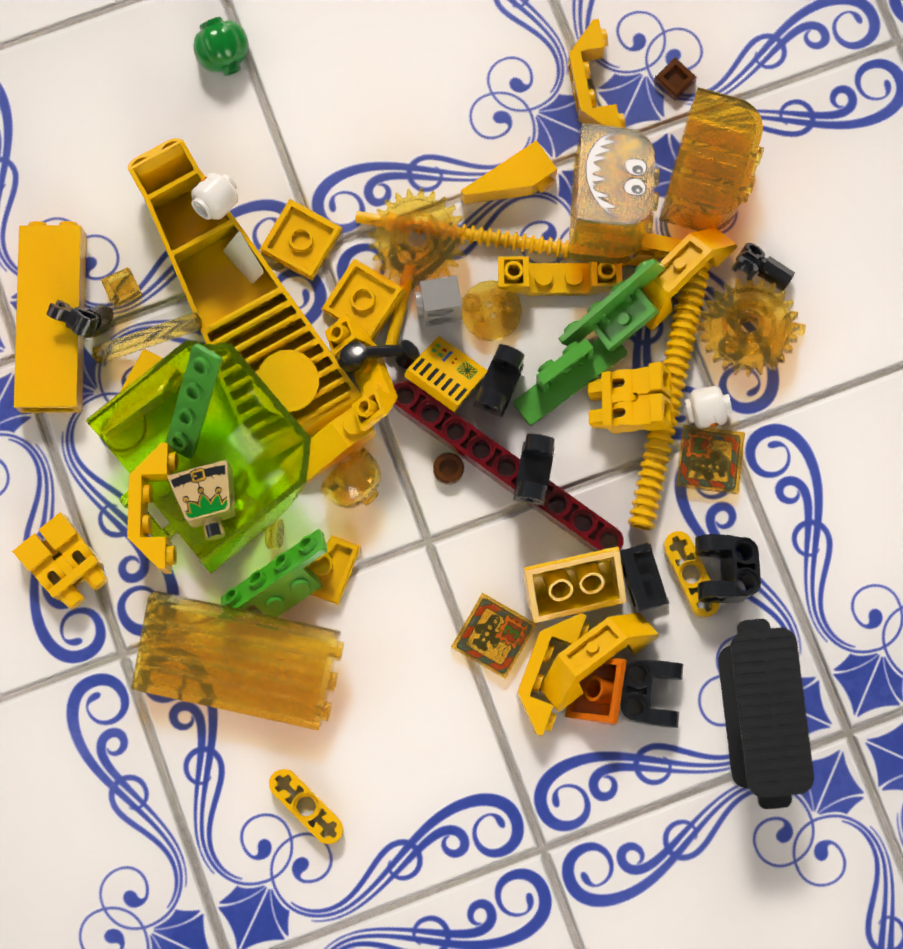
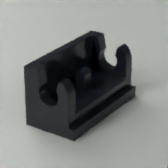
(643, 578)

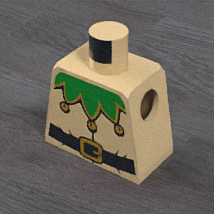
(206, 496)

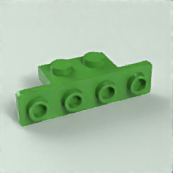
(620, 312)
(565, 377)
(193, 400)
(281, 581)

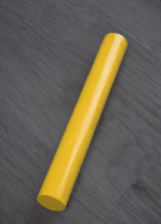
(398, 317)

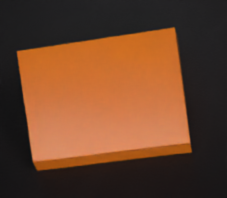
(601, 694)

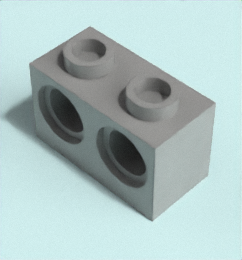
(439, 301)

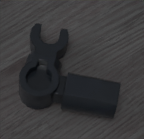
(753, 259)
(81, 321)

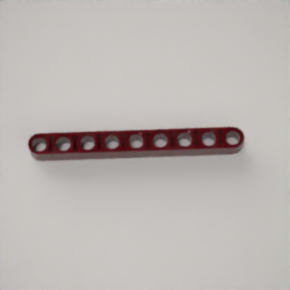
(498, 455)

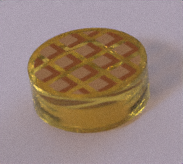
(274, 535)

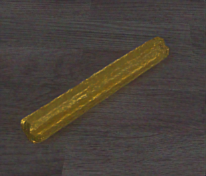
(147, 338)

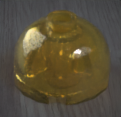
(353, 481)

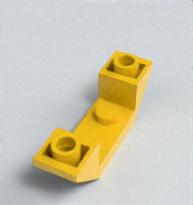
(587, 48)
(682, 264)
(556, 279)
(372, 377)
(154, 467)
(590, 652)
(538, 711)

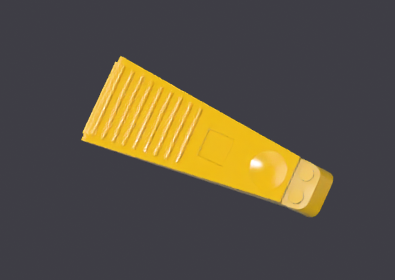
(249, 315)

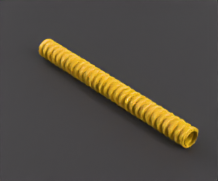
(676, 360)

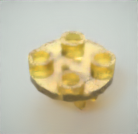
(477, 315)

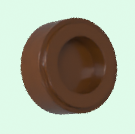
(448, 468)

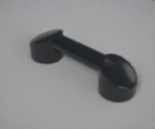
(354, 354)

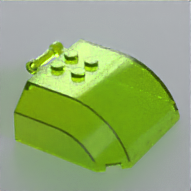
(241, 426)

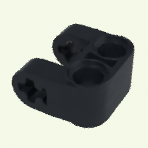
(500, 380)
(534, 469)
(732, 568)
(642, 692)

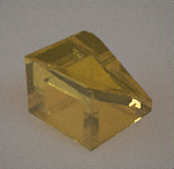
(121, 287)

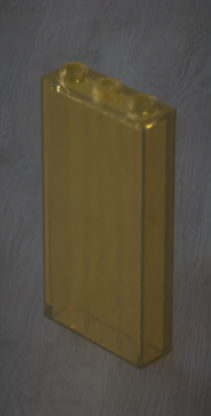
(237, 660)

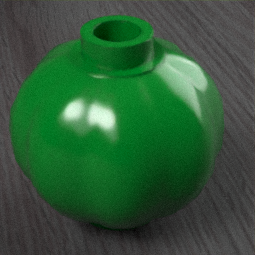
(221, 46)

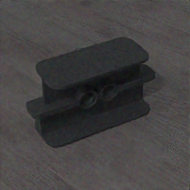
(766, 713)

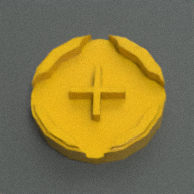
(290, 378)

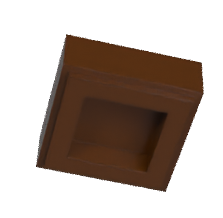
(675, 79)

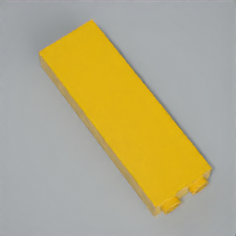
(46, 351)

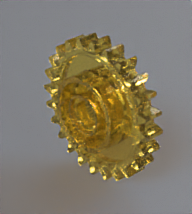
(417, 214)
(755, 348)

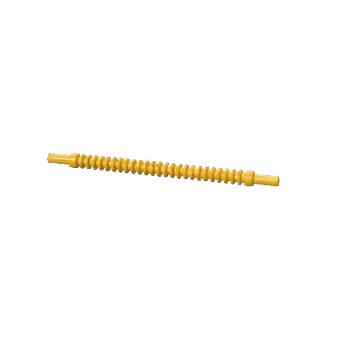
(506, 240)

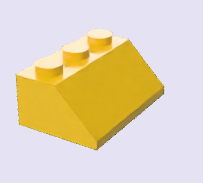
(574, 584)

